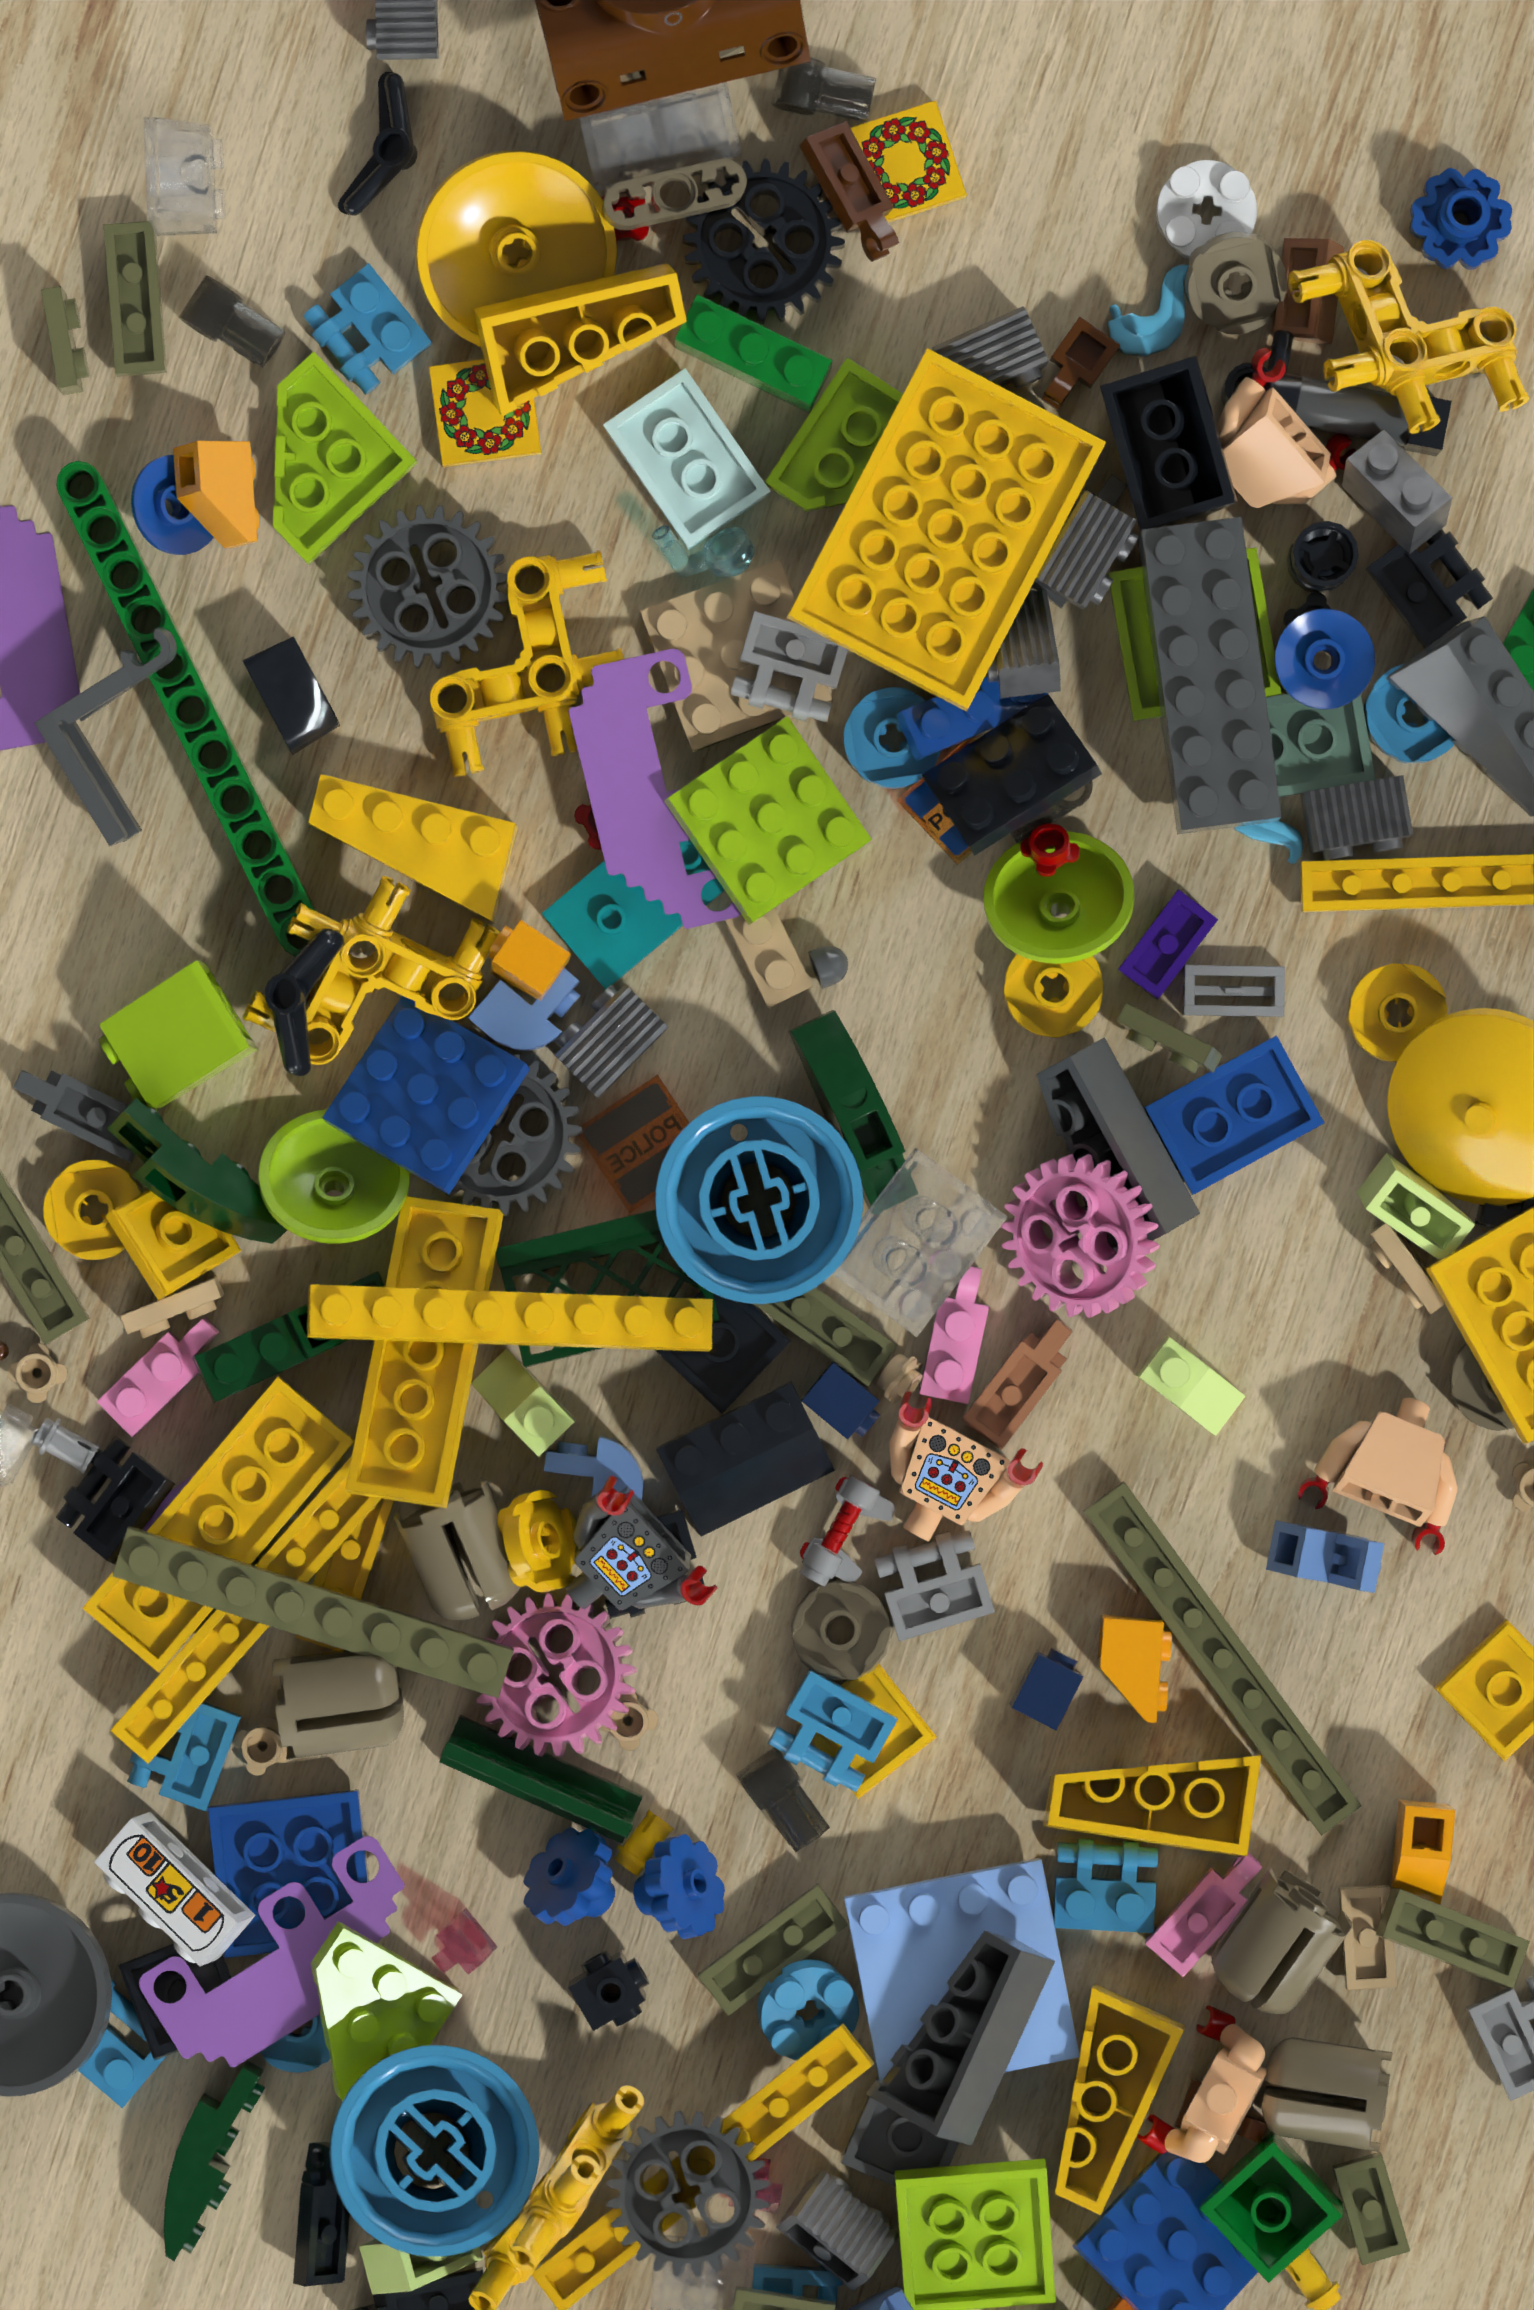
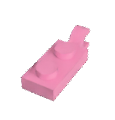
(955, 1343)
(156, 1378)
(1202, 1915)

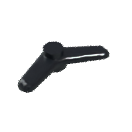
(391, 149)
(289, 993)

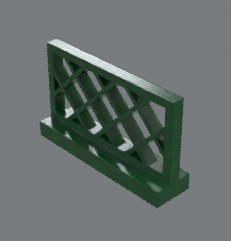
(583, 1245)
(541, 1780)

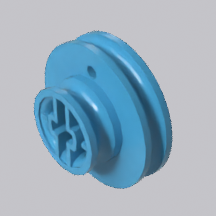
(822, 1179)
(499, 2137)

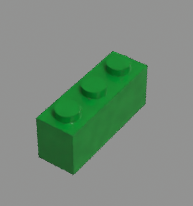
(753, 353)

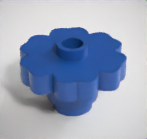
(1443, 236)
(570, 1878)
(681, 1887)

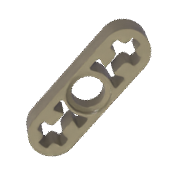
(713, 197)

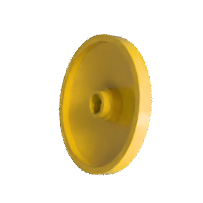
(508, 232)
(1467, 1105)

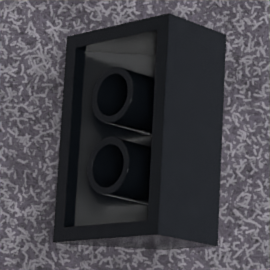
(1169, 444)
(745, 1459)

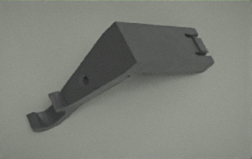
(77, 755)

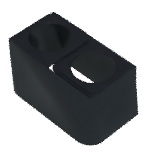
(291, 694)

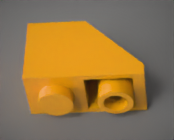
(218, 489)
(527, 959)
(1132, 1657)
(1423, 1848)

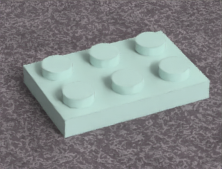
(686, 459)

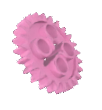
(1109, 1210)
(590, 1649)

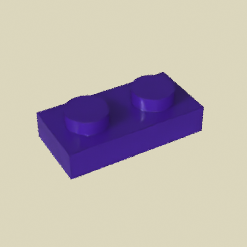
(1167, 944)

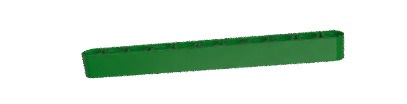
(175, 691)

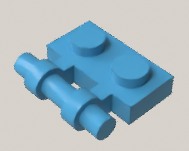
(378, 318)
(839, 1716)
(196, 1759)
(1105, 1902)

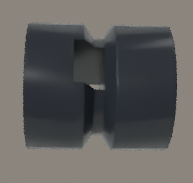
(1322, 557)

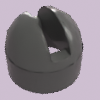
(829, 965)

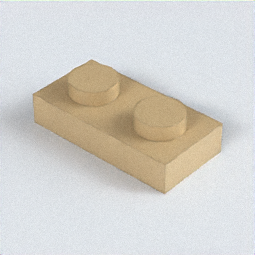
(770, 957)
(1395, 1250)
(193, 1300)
(1366, 1957)

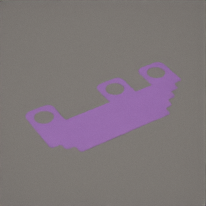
(34, 632)
(629, 789)
(280, 1988)

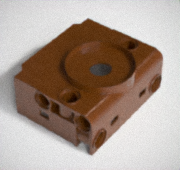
(669, 40)

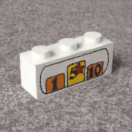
(173, 1889)

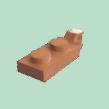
(1018, 1385)

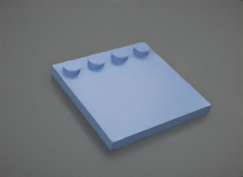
(921, 1931)

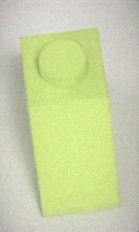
(1414, 1208)
(1190, 1385)
(523, 1402)
(399, 2271)

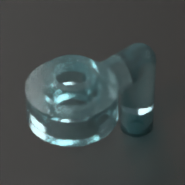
(725, 553)

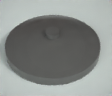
(50, 1994)

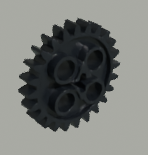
(730, 271)

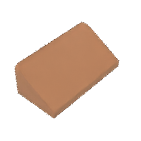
(1314, 318)

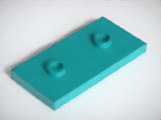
(614, 924)

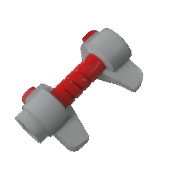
(824, 1556)

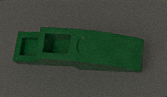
(850, 1100)
(174, 1170)
(265, 1351)
(196, 2174)

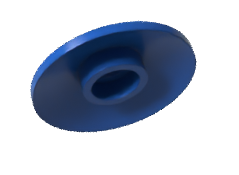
(170, 534)
(1350, 654)

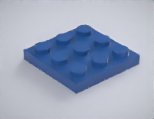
(426, 1094)
(283, 1842)
(1161, 2246)

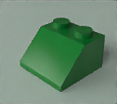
(1272, 2206)

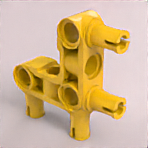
(1386, 328)
(515, 687)
(394, 964)
(557, 2197)

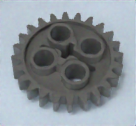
(387, 603)
(542, 1153)
(645, 2211)

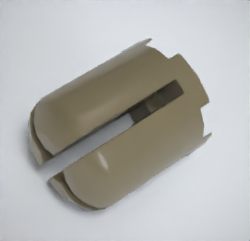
(439, 1559)
(337, 1703)
(1278, 1944)
(1331, 2069)

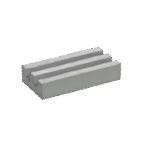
(1191, 990)

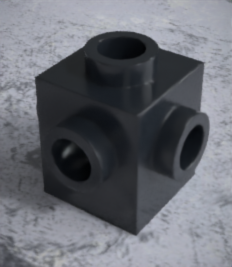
(600, 2006)

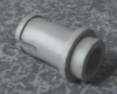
(65, 1445)

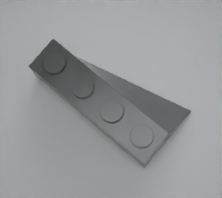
(1480, 701)
(1103, 1118)
(966, 2040)

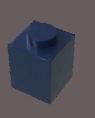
(842, 1402)
(1047, 1688)

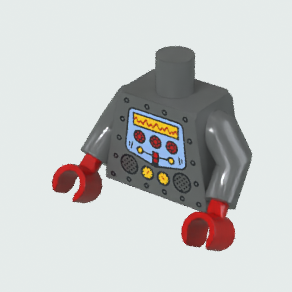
(630, 1556)

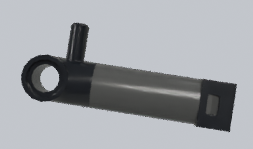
(1346, 412)

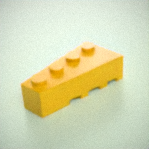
(571, 330)
(431, 843)
(1174, 1805)
(1115, 2083)

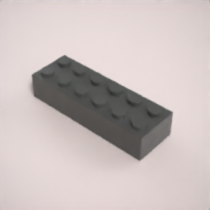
(1209, 675)

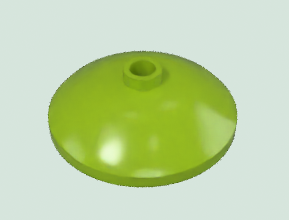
(1091, 891)
(314, 1158)

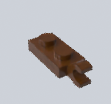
(851, 187)

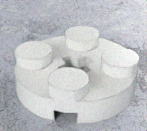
(1188, 188)

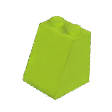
(176, 1036)

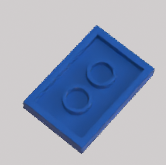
(1234, 1115)

